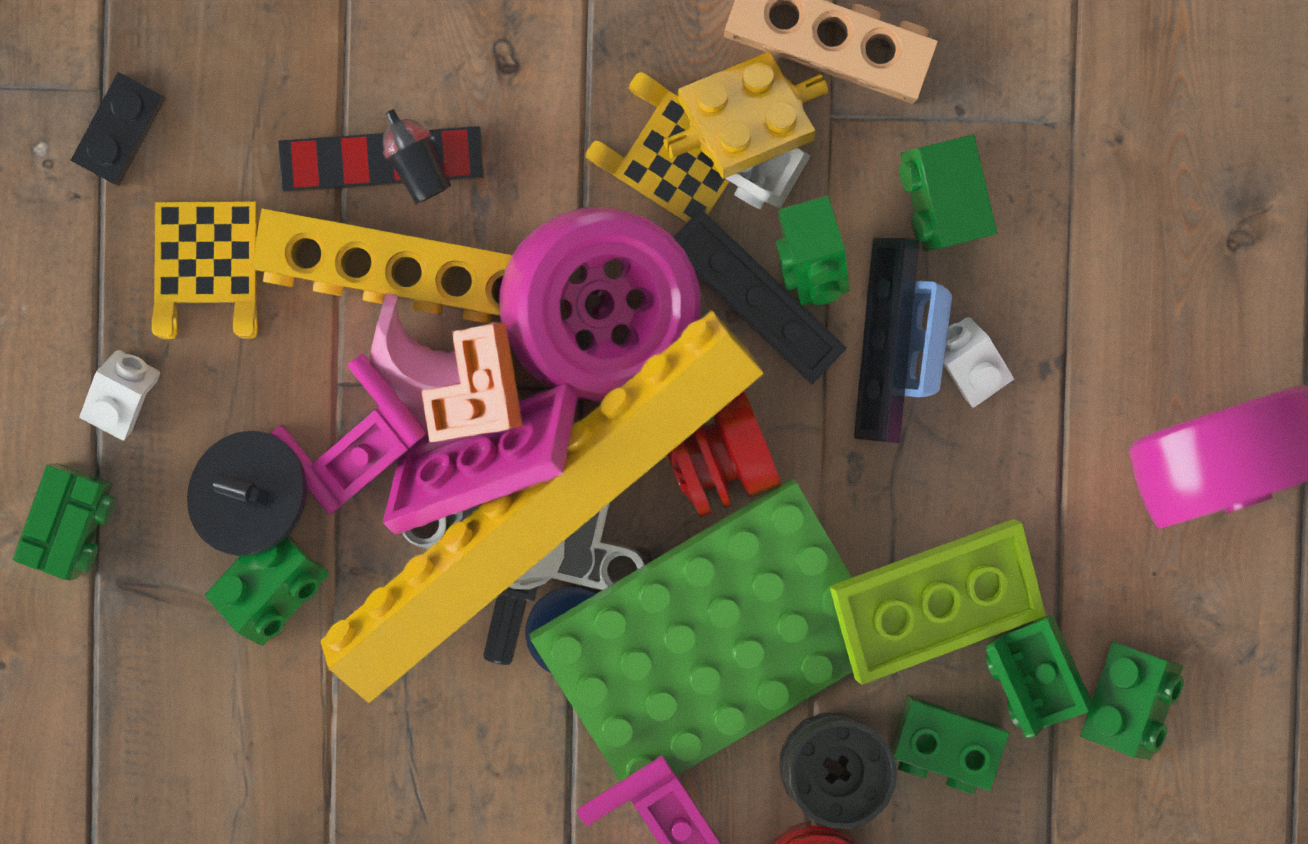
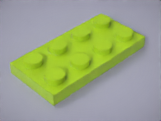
(937, 601)

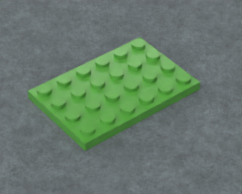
(705, 637)

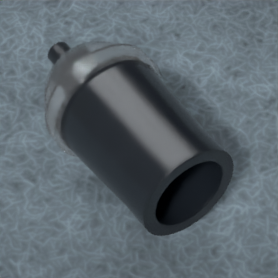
(414, 158)

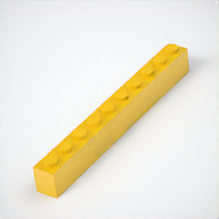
(516, 531)

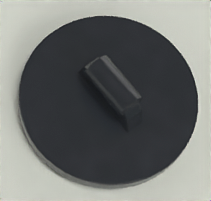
(247, 493)

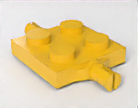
(745, 115)

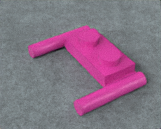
(365, 449)
(659, 801)

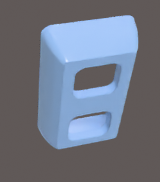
(930, 341)

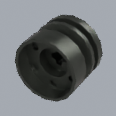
(858, 791)

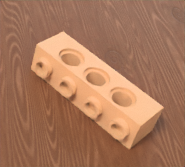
(898, 78)

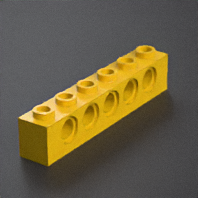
(283, 233)

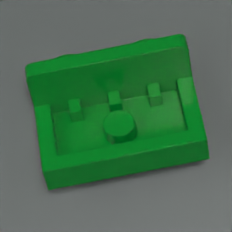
(266, 590)
(1037, 675)
(1133, 702)

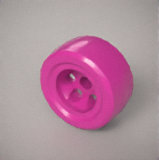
(540, 278)
(1224, 458)

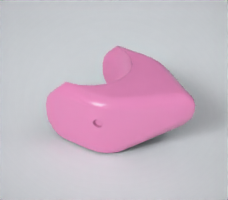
(407, 364)

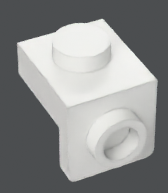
(771, 179)
(974, 362)
(118, 393)

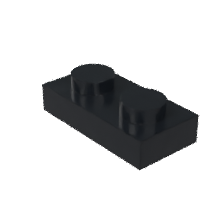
(118, 129)

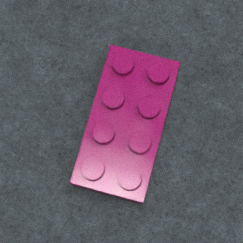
(473, 469)

